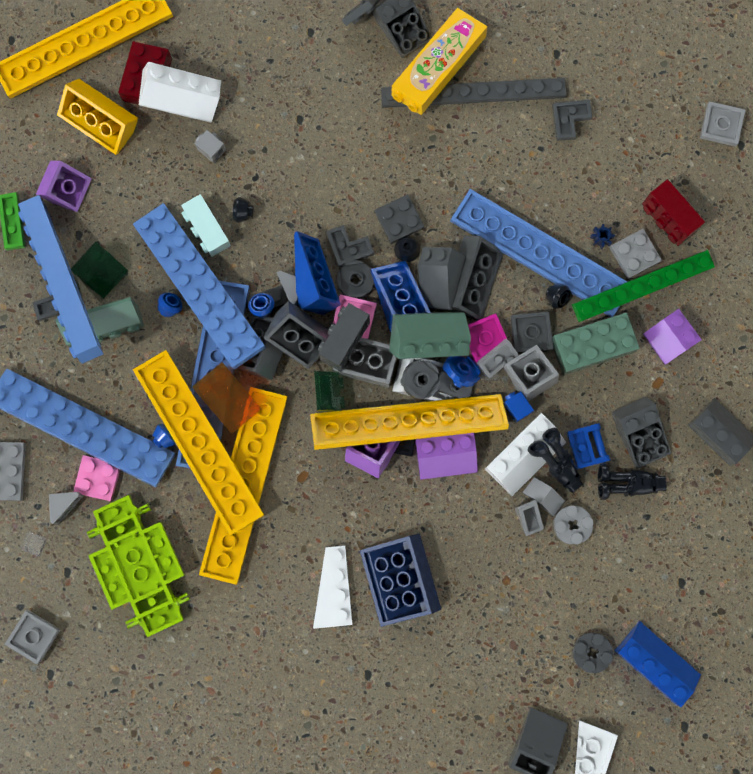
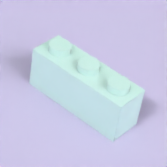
(205, 226)

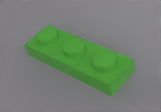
(11, 222)

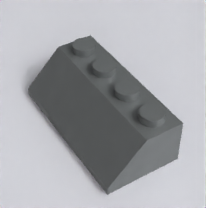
(476, 276)

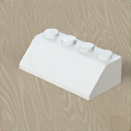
(179, 92)
(515, 464)

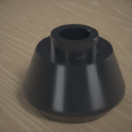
(242, 210)
(402, 249)
(558, 295)

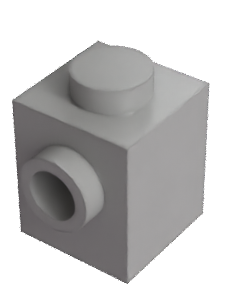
(210, 145)

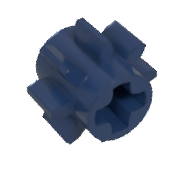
(602, 231)

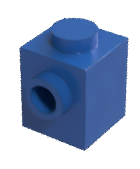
(517, 406)

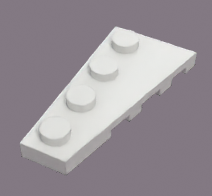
(334, 596)
(593, 749)

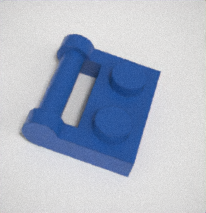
(582, 448)

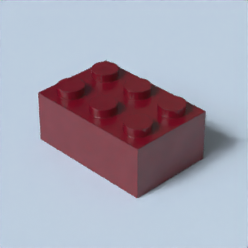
(137, 59)
(672, 213)

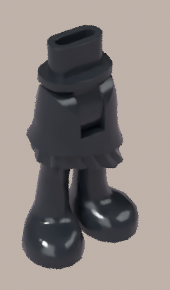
(562, 465)
(637, 482)

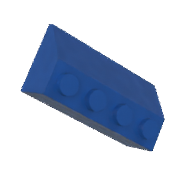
(659, 664)

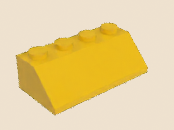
(96, 115)

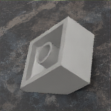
(532, 373)

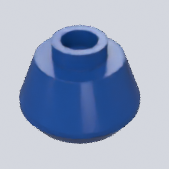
(169, 304)
(261, 305)
(163, 437)

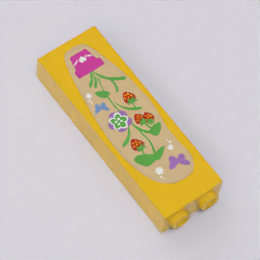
(439, 61)

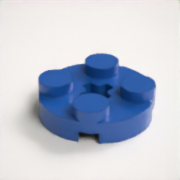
(462, 371)

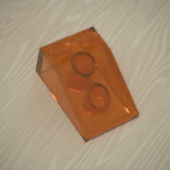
(226, 398)

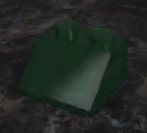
(99, 270)
(328, 391)

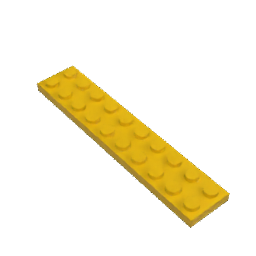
(80, 43)
(408, 421)
(198, 443)
(252, 458)

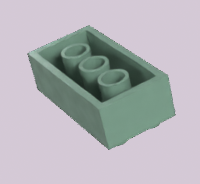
(595, 343)

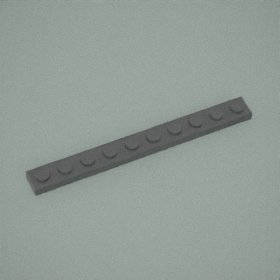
(490, 92)

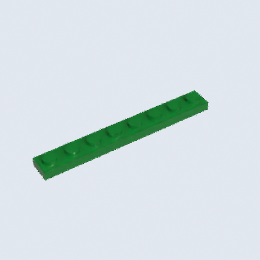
(643, 286)

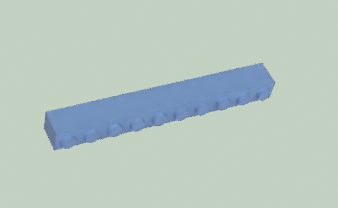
(60, 280)

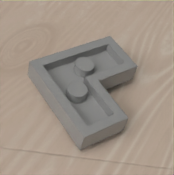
(497, 358)

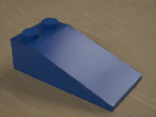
(313, 278)
(398, 291)

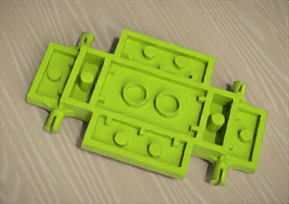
(137, 566)

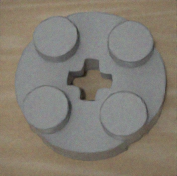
(584, 524)

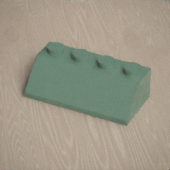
(113, 319)
(429, 335)

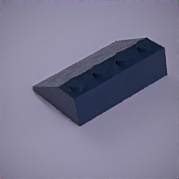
(400, 580)

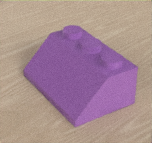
(446, 455)

